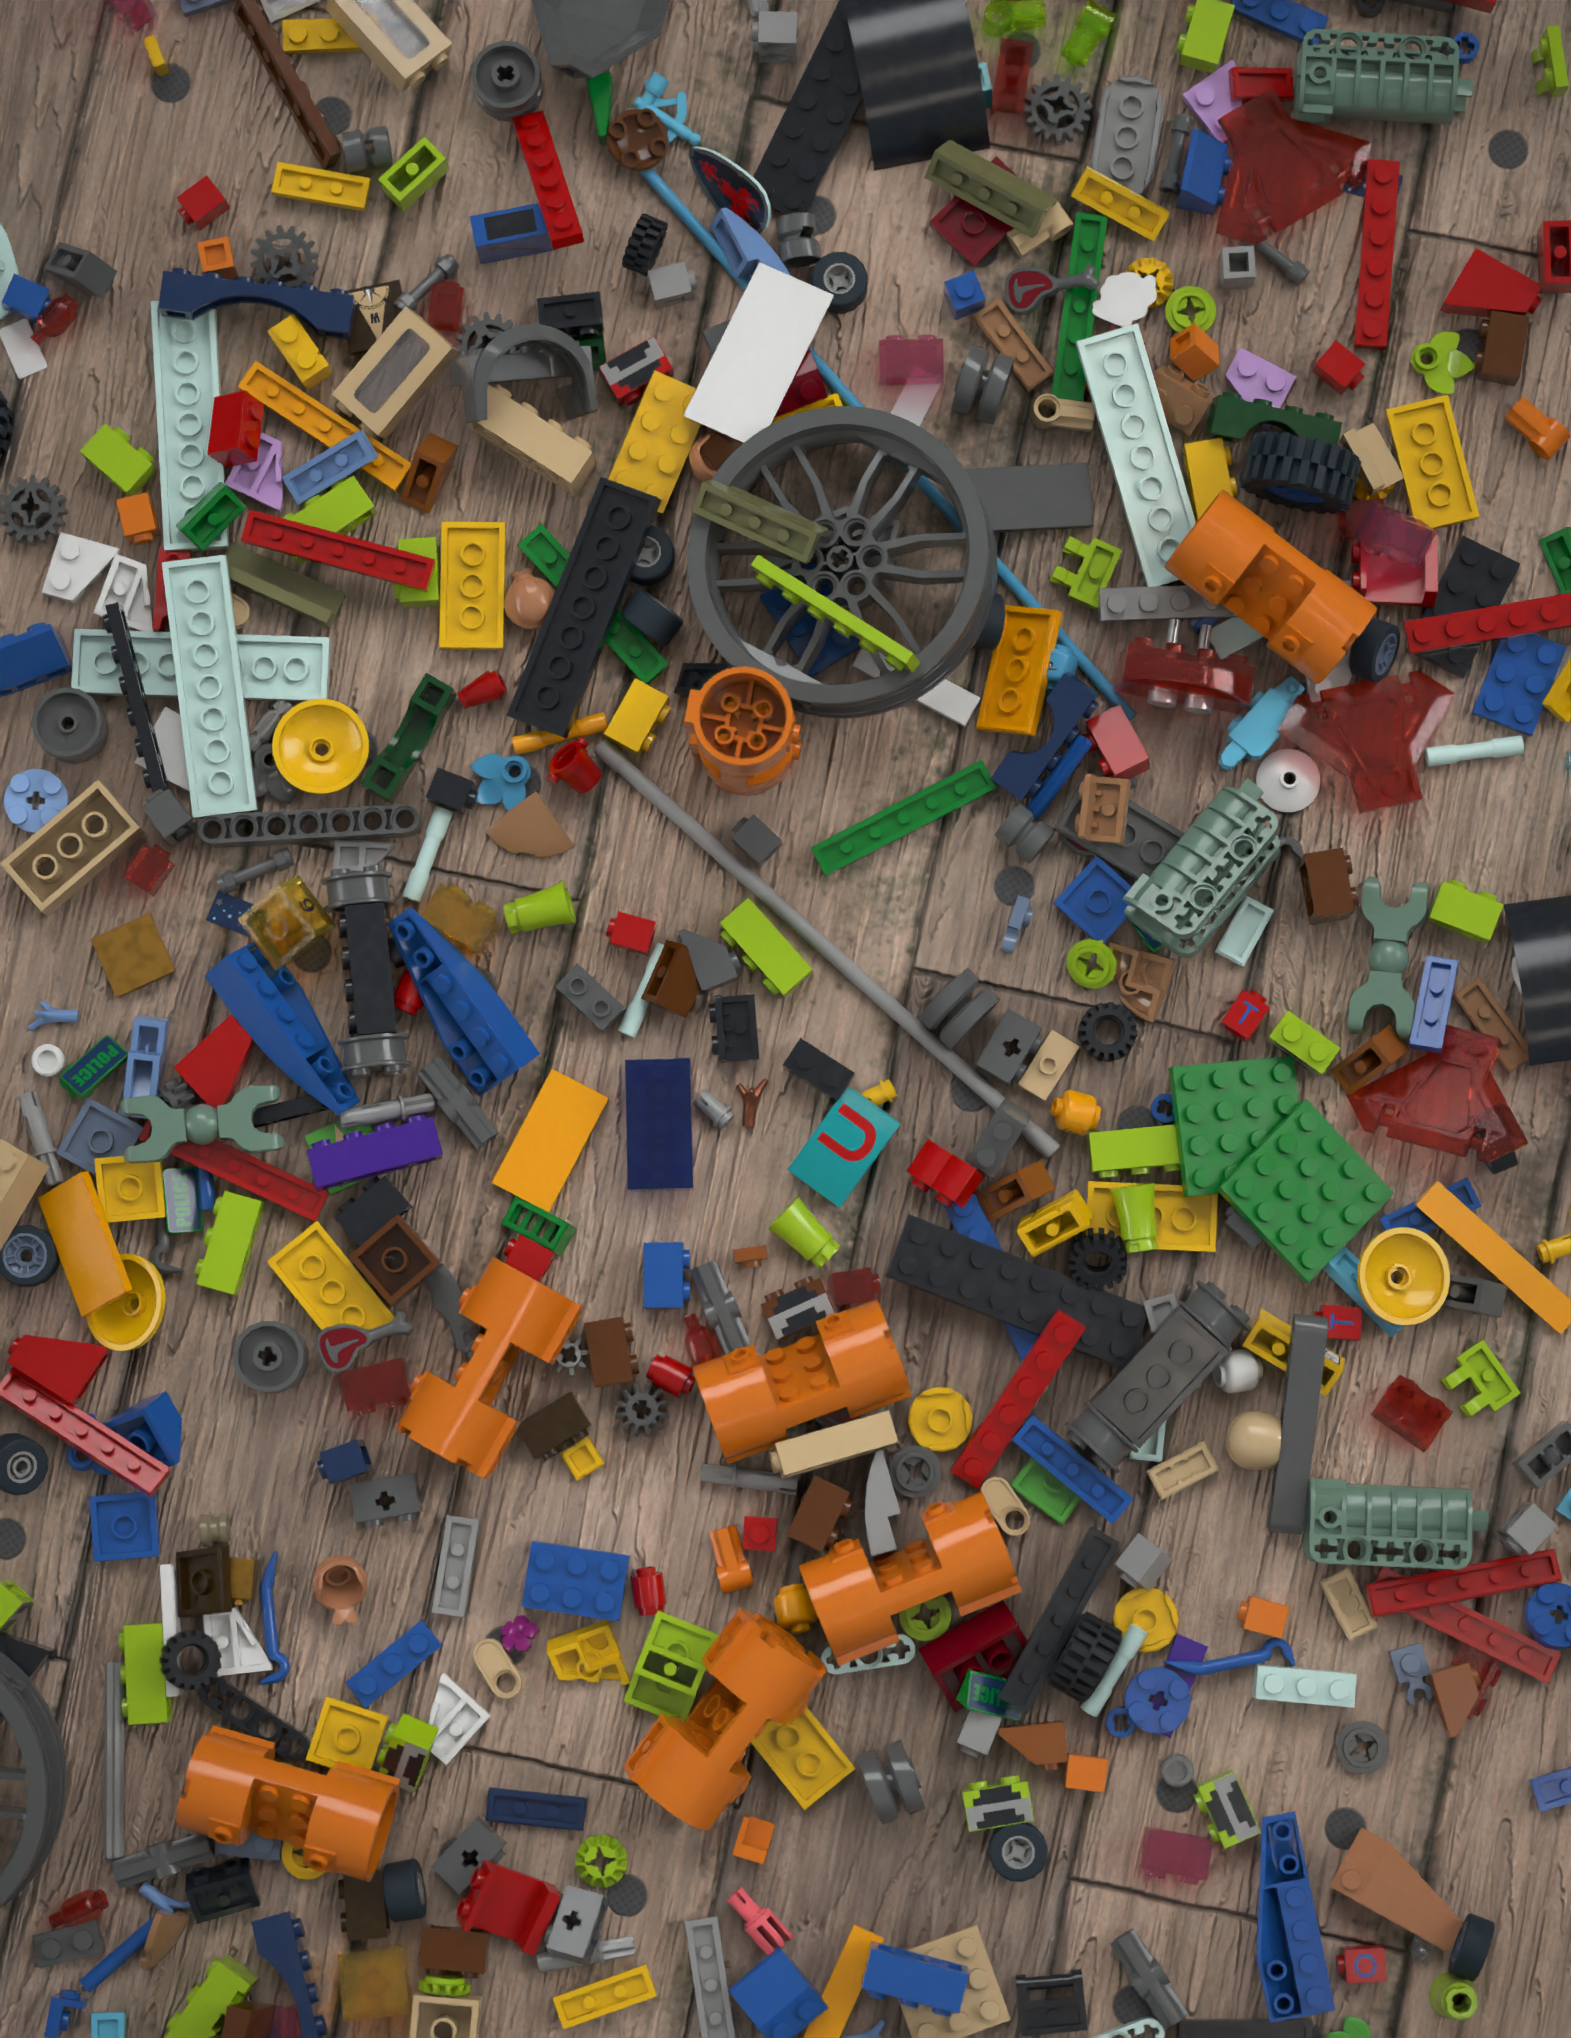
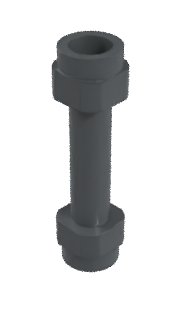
(1170, 178)
(444, 269)
(1295, 272)
(229, 881)

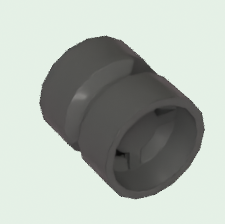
(356, 150)
(798, 240)
(1025, 833)

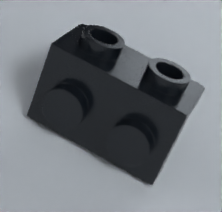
(573, 313)
(735, 1028)

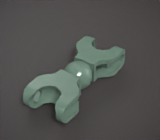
(1388, 957)
(202, 1124)

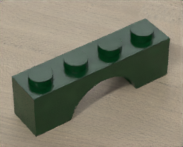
(1233, 417)
(406, 747)

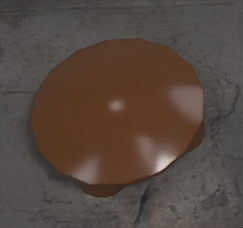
(637, 139)

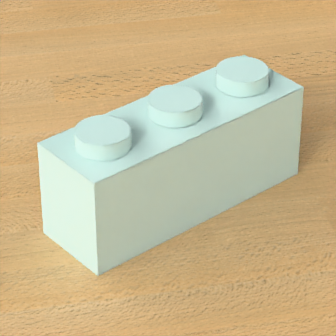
(1304, 1685)

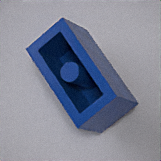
(665, 1275)

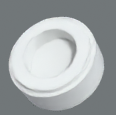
(48, 1060)

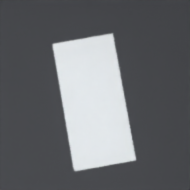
(758, 354)

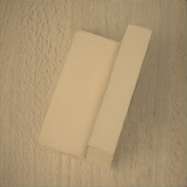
(1377, 466)

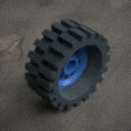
(1300, 472)

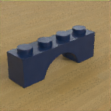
(1069, 703)

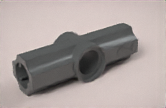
(458, 1103)
(720, 1307)
(162, 1859)
(1148, 1978)

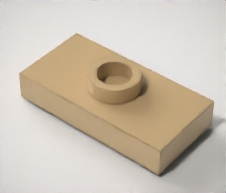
(1048, 1065)
(1182, 1470)
(1348, 1604)

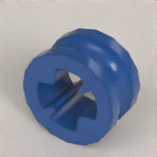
(1471, 42)
(1161, 1118)
(1110, 1724)

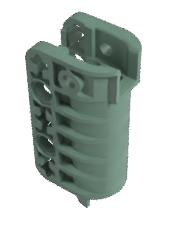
(1378, 81)
(1202, 866)
(1393, 1519)

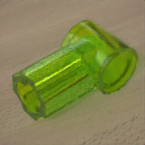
(1017, 16)
(1092, 26)

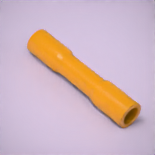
(539, 739)

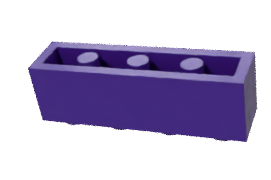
(374, 1153)

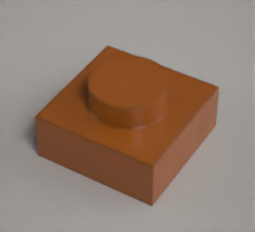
(750, 1256)

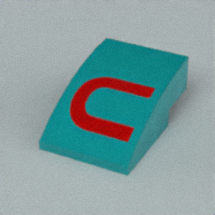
(844, 1146)

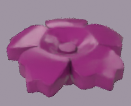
(518, 1634)

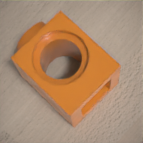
(138, 518)
(1263, 1616)

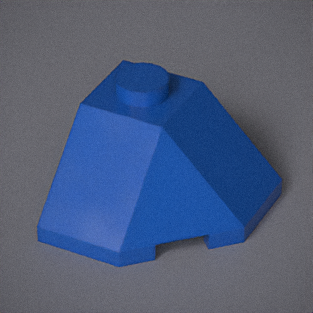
(151, 1426)

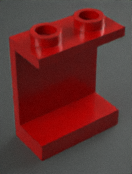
(1393, 584)
(508, 1905)

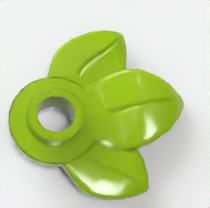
(1446, 362)

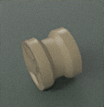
(215, 1530)

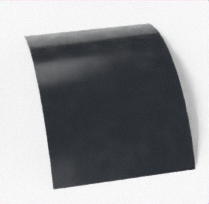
(918, 78)
(1543, 960)

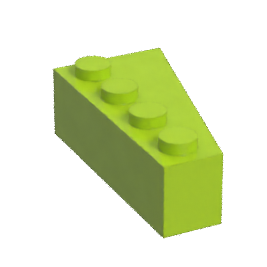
(205, 2014)

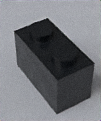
(818, 1070)
(372, 1209)

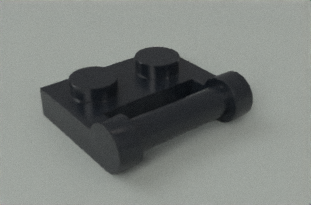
(1051, 2014)

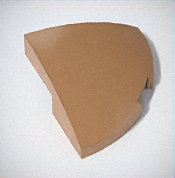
(530, 830)
(1142, 979)
(163, 1936)

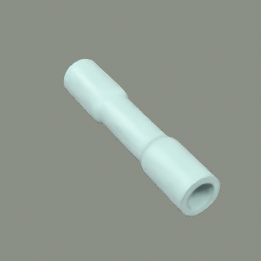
(1454, 753)
(420, 873)
(637, 1008)
(1128, 1648)

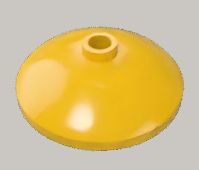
(315, 725)
(1420, 1271)
(137, 1315)

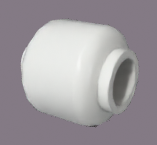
(1238, 1371)

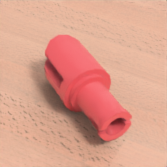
(760, 1920)

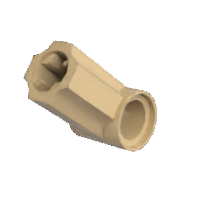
(1054, 226)
(1067, 414)

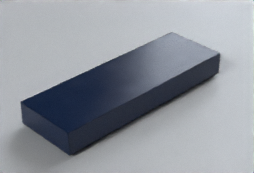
(536, 1808)

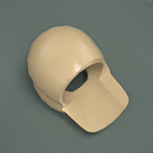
(1254, 1440)

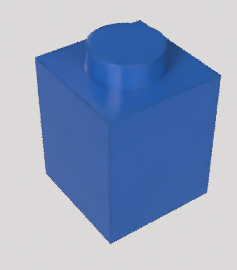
(964, 295)
(26, 298)

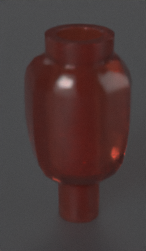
(55, 318)
(700, 1341)
(80, 1908)

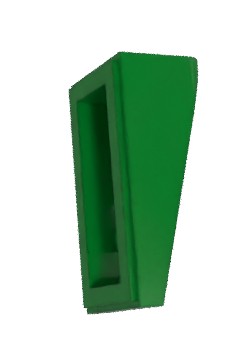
(601, 99)
(560, 1240)

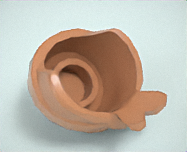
(709, 454)
(528, 599)
(339, 1586)

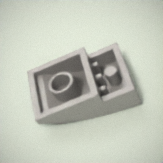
(879, 1505)

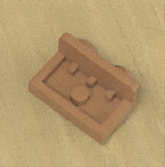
(1181, 400)
(1103, 809)

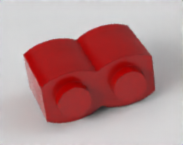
(944, 1174)

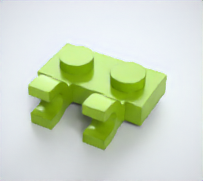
(1551, 50)
(1094, 572)
(1486, 1376)

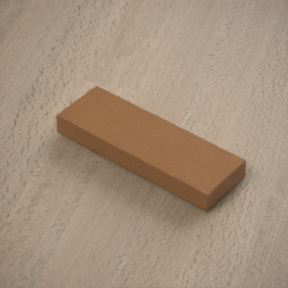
(1011, 340)
(1490, 1019)

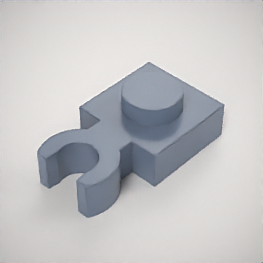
(1020, 917)
(1410, 1667)

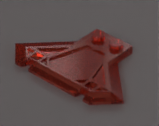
(1282, 168)
(1371, 734)
(1445, 1100)

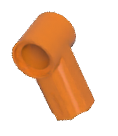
(1543, 433)
(732, 1567)

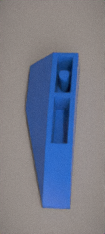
(32, 658)
(461, 1005)
(282, 1024)
(1287, 1928)

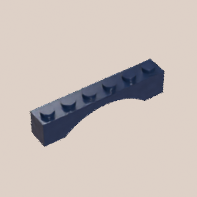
(193, 295)
(281, 1945)

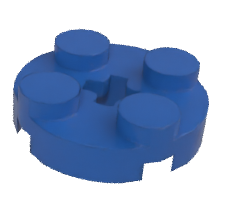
(1538, 1618)
(1141, 1710)

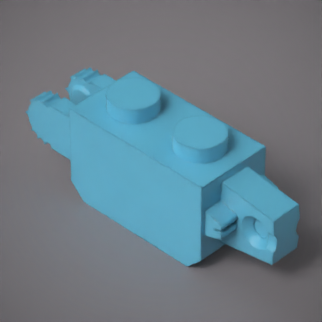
(1257, 732)

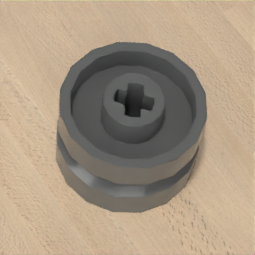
(491, 82)
(978, 383)
(70, 707)
(955, 1005)
(251, 1356)
(892, 1781)

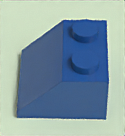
(1202, 174)
(778, 1996)

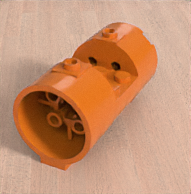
(1271, 587)
(743, 730)
(842, 1366)
(460, 1417)
(860, 1596)
(695, 1762)
(242, 1790)

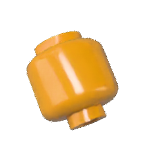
(1075, 1112)
(794, 1608)

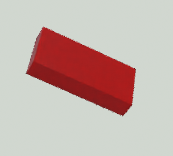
(1250, 82)

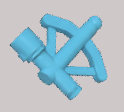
(651, 99)

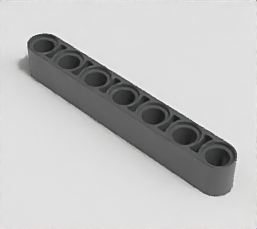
(294, 821)
(1298, 1423)

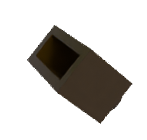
(554, 1426)
(365, 1907)

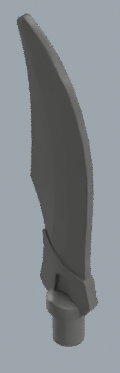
(445, 1297)

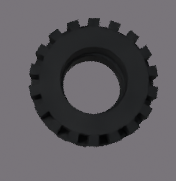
(1085, 1657)

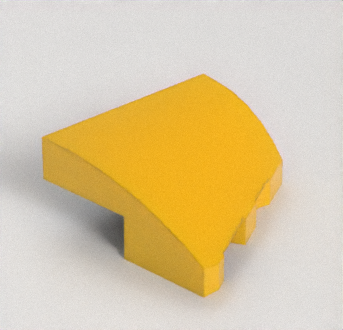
(588, 1655)

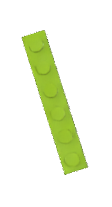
(844, 621)

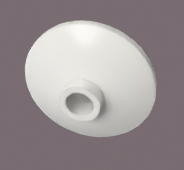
(1283, 796)

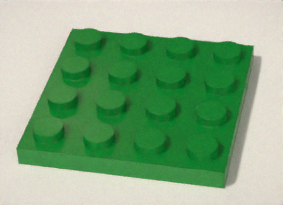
(1226, 1113)
(1305, 1191)

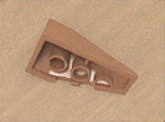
(1388, 1885)

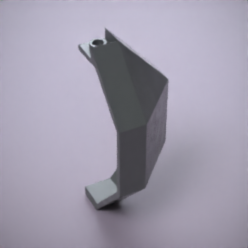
(595, 34)

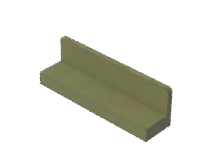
(989, 187)
(758, 519)
(283, 586)

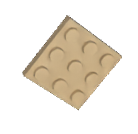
(982, 1999)

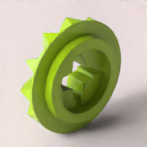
(1199, 300)
(1079, 967)
(938, 1624)
(611, 1848)
(444, 1985)

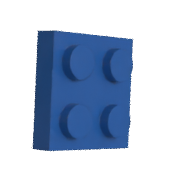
(1095, 900)
(124, 1526)

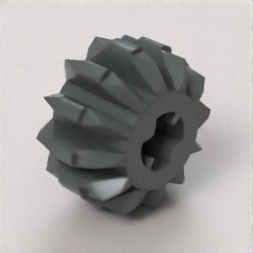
(633, 1415)

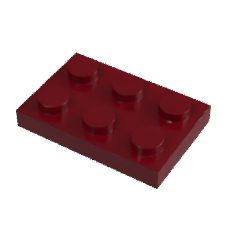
(970, 229)

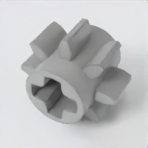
(578, 1353)

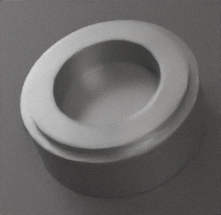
(1177, 1770)

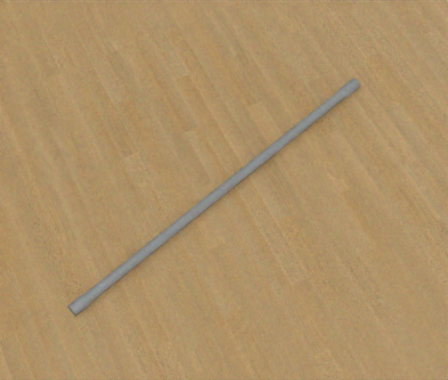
(619, 763)

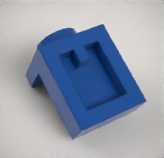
(58, 2016)

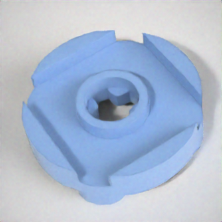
(24, 787)

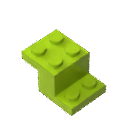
(670, 1667)

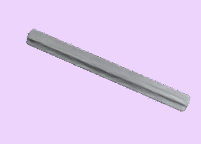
(113, 1763)

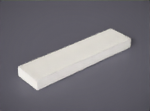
(944, 699)
(170, 1618)

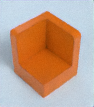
(217, 257)
(1194, 352)
(1085, 1772)
(753, 1839)

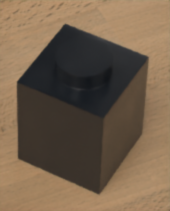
(452, 791)

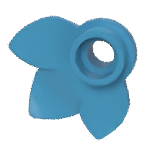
(497, 783)

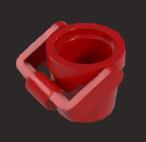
(574, 767)

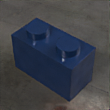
(345, 1462)

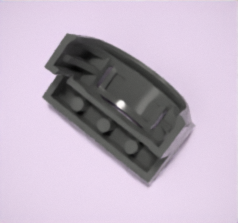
(494, 364)

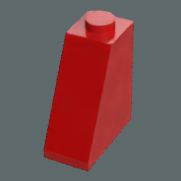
(1489, 286)
(218, 1062)
(58, 1364)

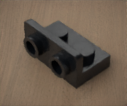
(221, 1889)

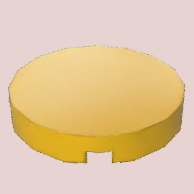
(940, 1419)
(1151, 1612)

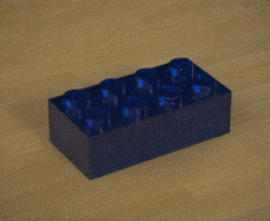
(659, 1125)

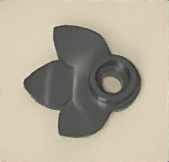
(269, 778)

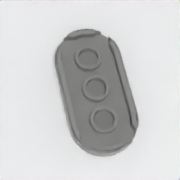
(1128, 132)

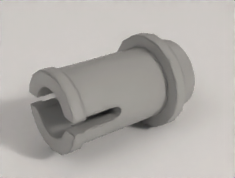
(714, 1109)

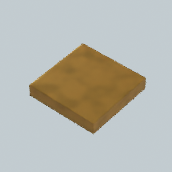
(133, 955)

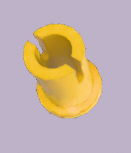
(881, 1093)
(1554, 1248)

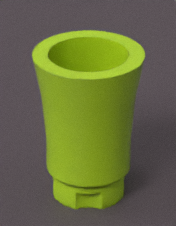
(540, 909)
(1136, 1216)
(804, 1233)
(1444, 1989)

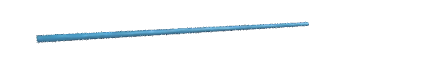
(924, 483)

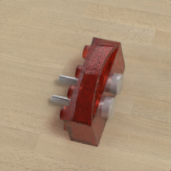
(1178, 677)

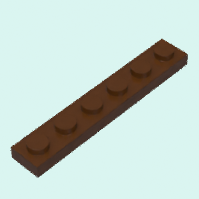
(291, 88)

